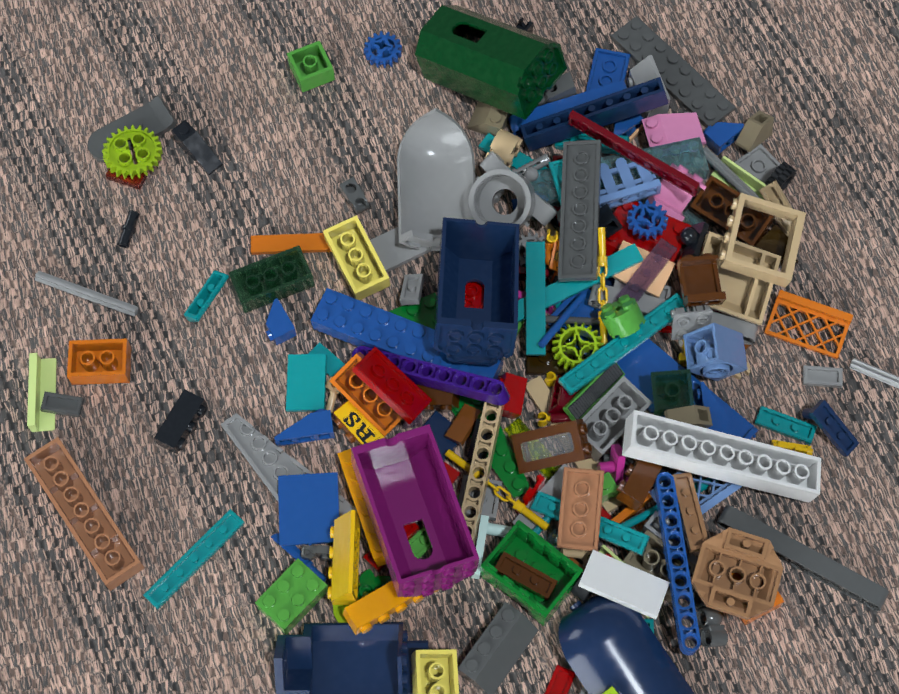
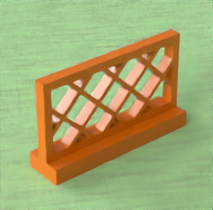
(816, 310)

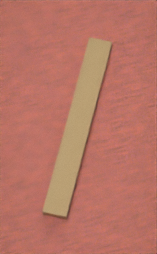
(541, 397)

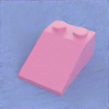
(672, 128)

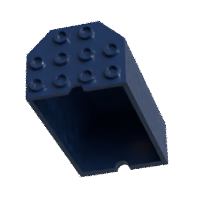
(483, 256)

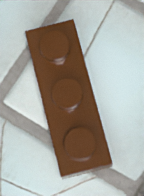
(526, 575)

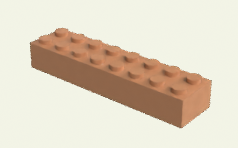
(84, 514)

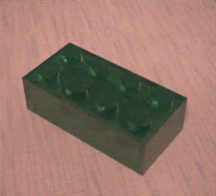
(271, 279)

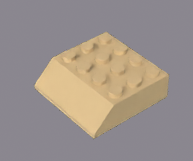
(745, 295)

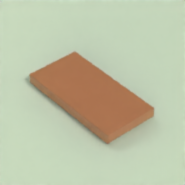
(580, 509)

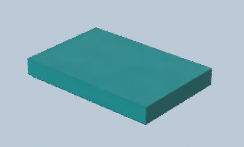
(306, 382)

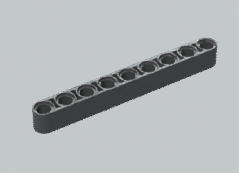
(808, 560)

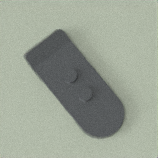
(152, 115)

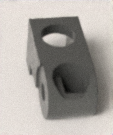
(354, 195)

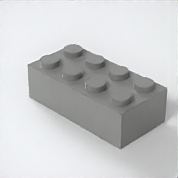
(609, 414)

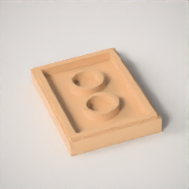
(658, 284)

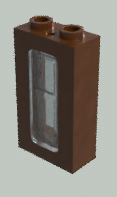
(551, 446)

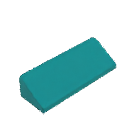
(206, 296)

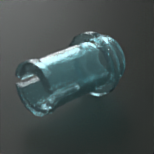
(691, 218)

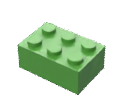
(292, 596)

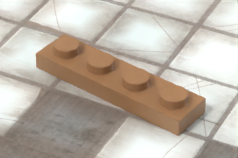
(690, 512)

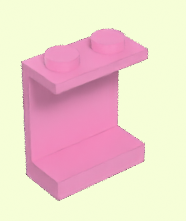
(673, 198)

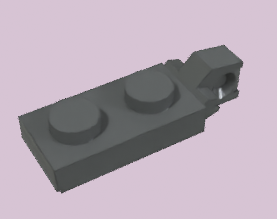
(319, 551)

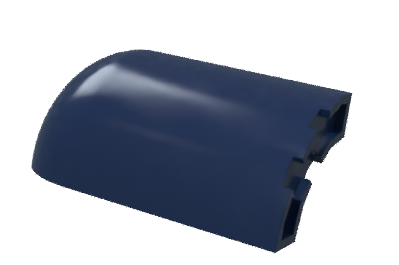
(616, 649)

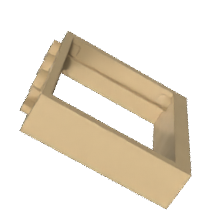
(753, 270)

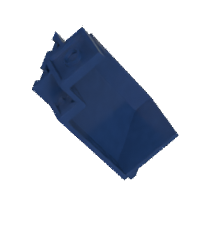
(339, 662)

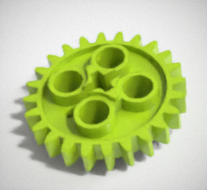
(115, 157)

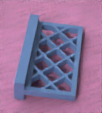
(708, 500)

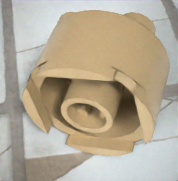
(506, 146)

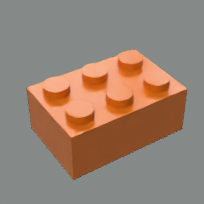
(99, 361)

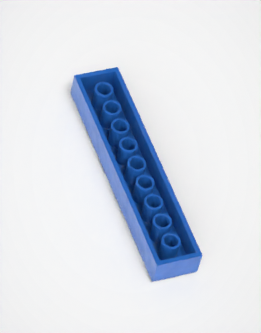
(374, 327)

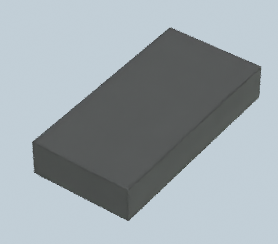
(62, 404)

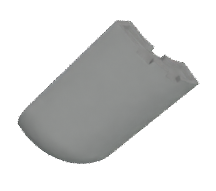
(433, 178)

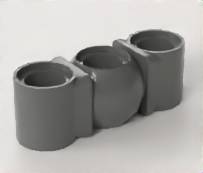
(709, 620)

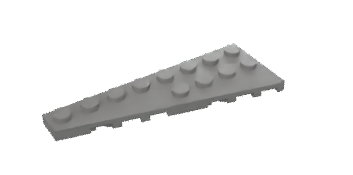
(267, 458)

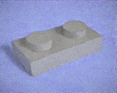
(412, 289)

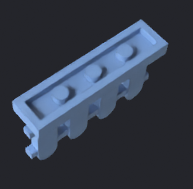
(630, 189)

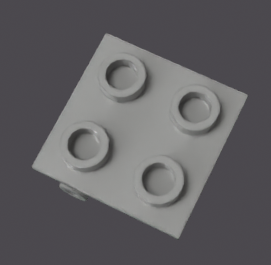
(689, 321)

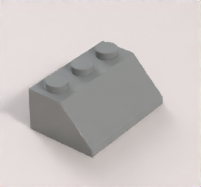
(643, 72)

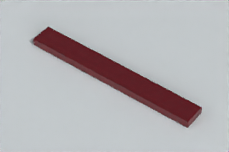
(634, 153)

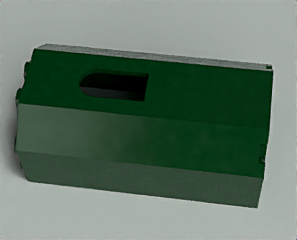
(501, 69)

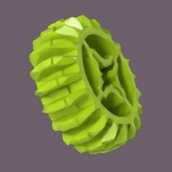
(570, 347)

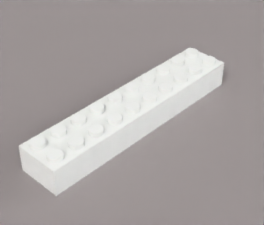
(721, 456)

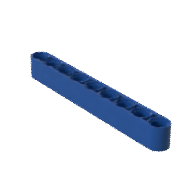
(677, 572)

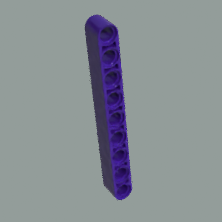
(420, 372)

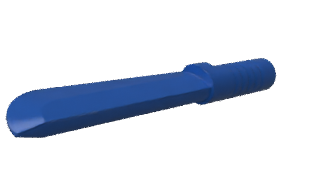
(296, 553)

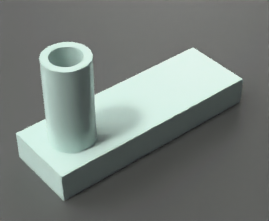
(487, 529)

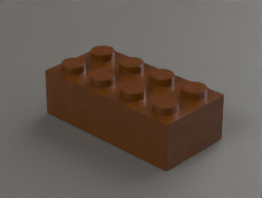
(715, 206)

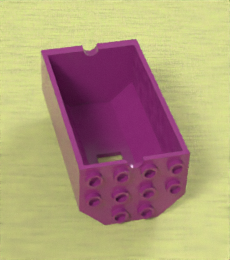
(409, 483)

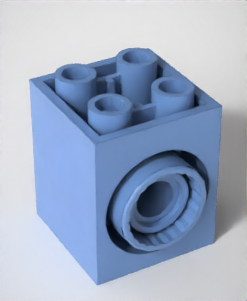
(715, 352)

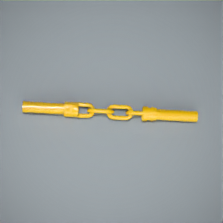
(602, 262)
(517, 505)

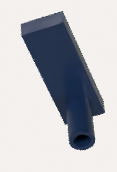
(832, 427)

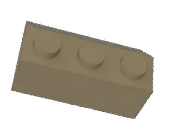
(488, 119)

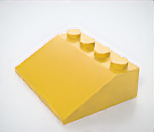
(345, 557)

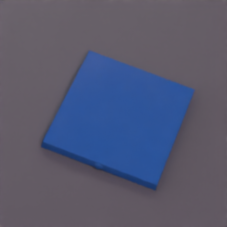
(307, 508)

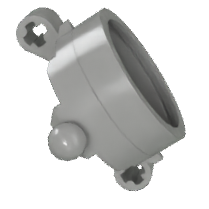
(501, 177)

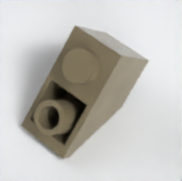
(755, 131)
(692, 414)

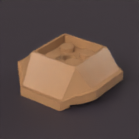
(742, 554)

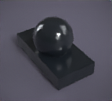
(693, 238)

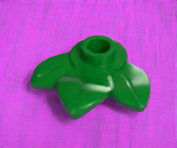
(370, 583)

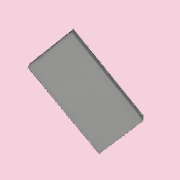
(822, 376)

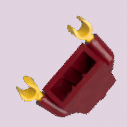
(558, 400)

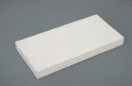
(624, 584)

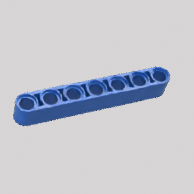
(563, 104)

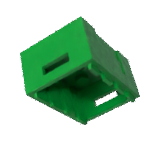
(538, 553)

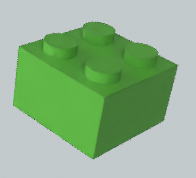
(311, 66)

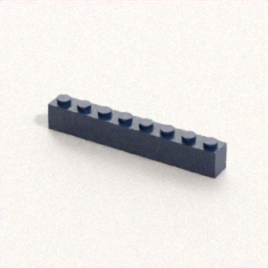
(601, 111)

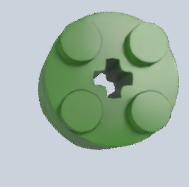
(622, 317)

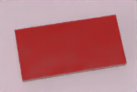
(392, 385)

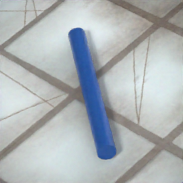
(562, 319)

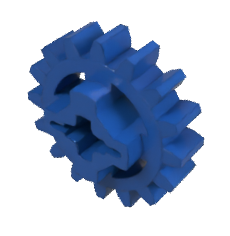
(384, 47)
(652, 214)

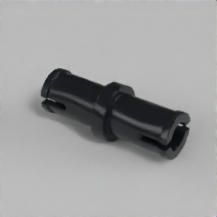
(128, 229)

